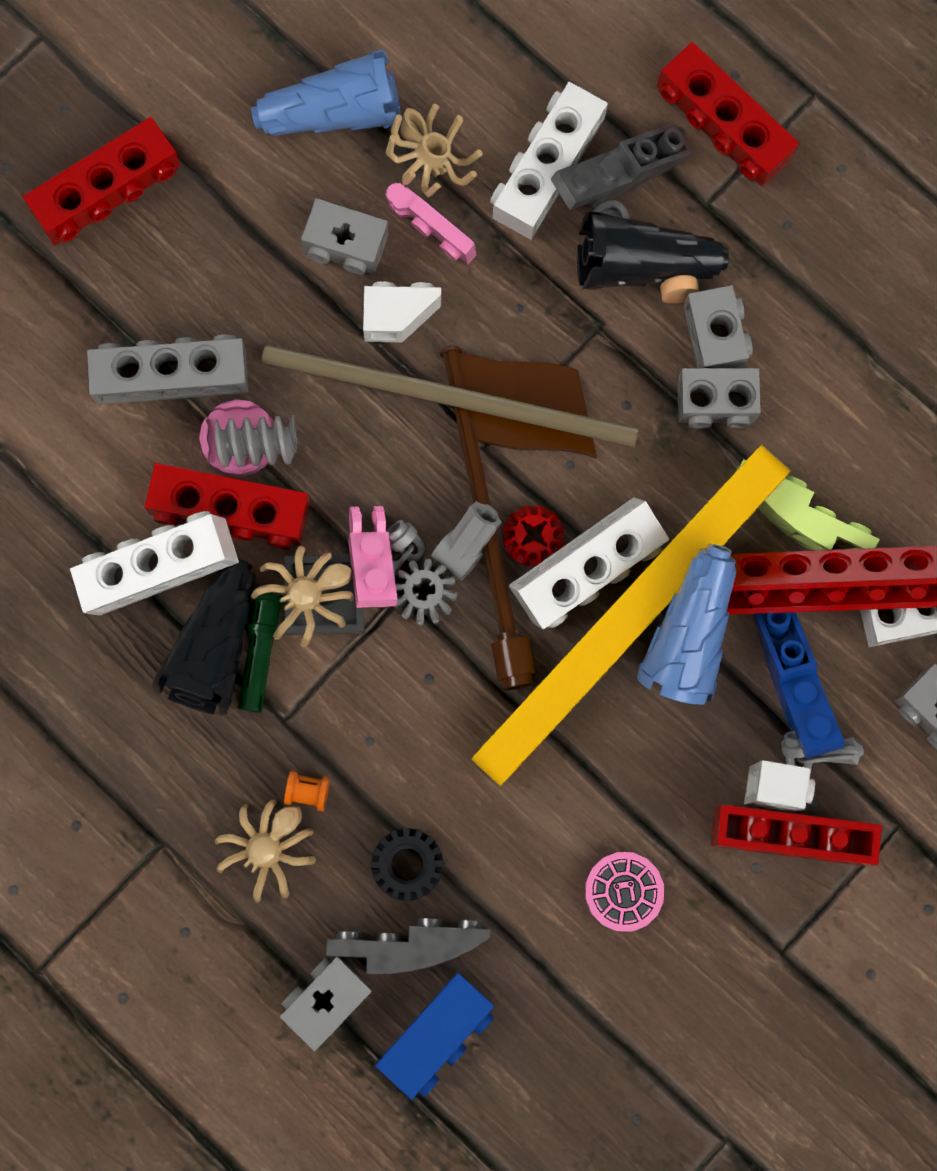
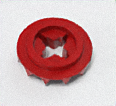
(514, 534)

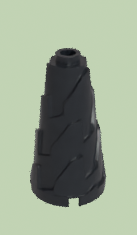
(639, 253)
(210, 644)

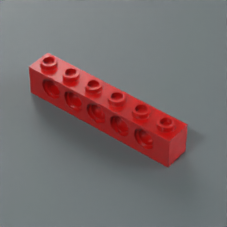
(834, 580)

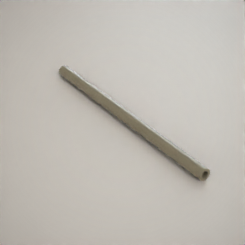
(451, 395)

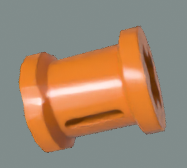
(307, 790)

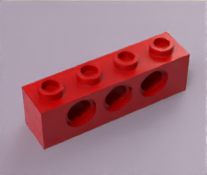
(696, 69)
(108, 162)
(172, 483)
(796, 835)

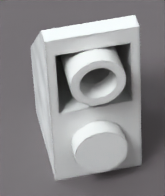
(397, 312)

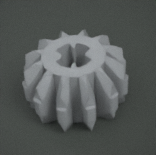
(433, 601)

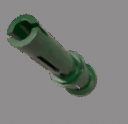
(257, 663)

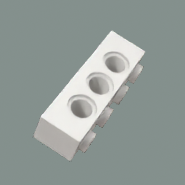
(571, 107)
(211, 552)
(535, 587)

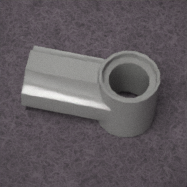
(463, 546)

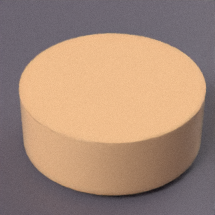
(675, 289)

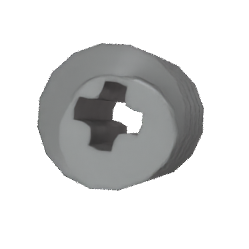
(256, 441)

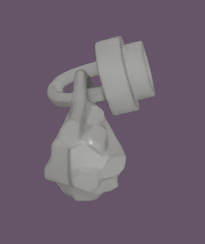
(400, 537)
(849, 754)

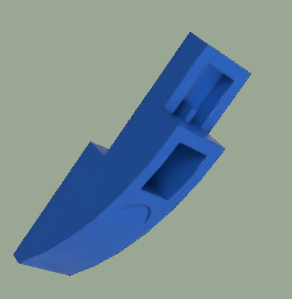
(797, 683)

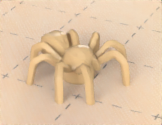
(431, 149)
(306, 593)
(265, 848)

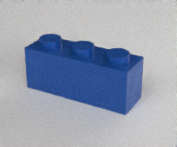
(436, 1037)

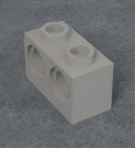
(716, 386)

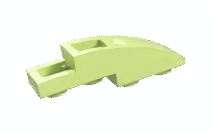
(811, 527)

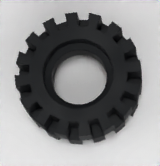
(407, 839)

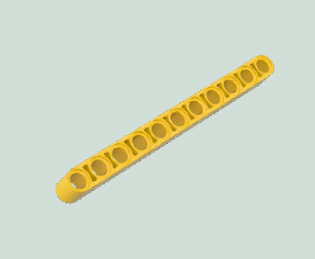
(628, 617)

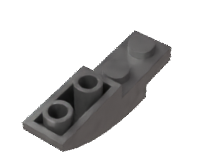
(623, 169)
(427, 946)

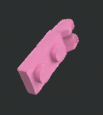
(429, 221)
(371, 561)

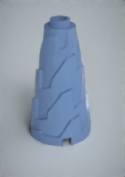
(350, 96)
(688, 644)

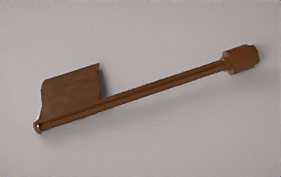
(530, 383)

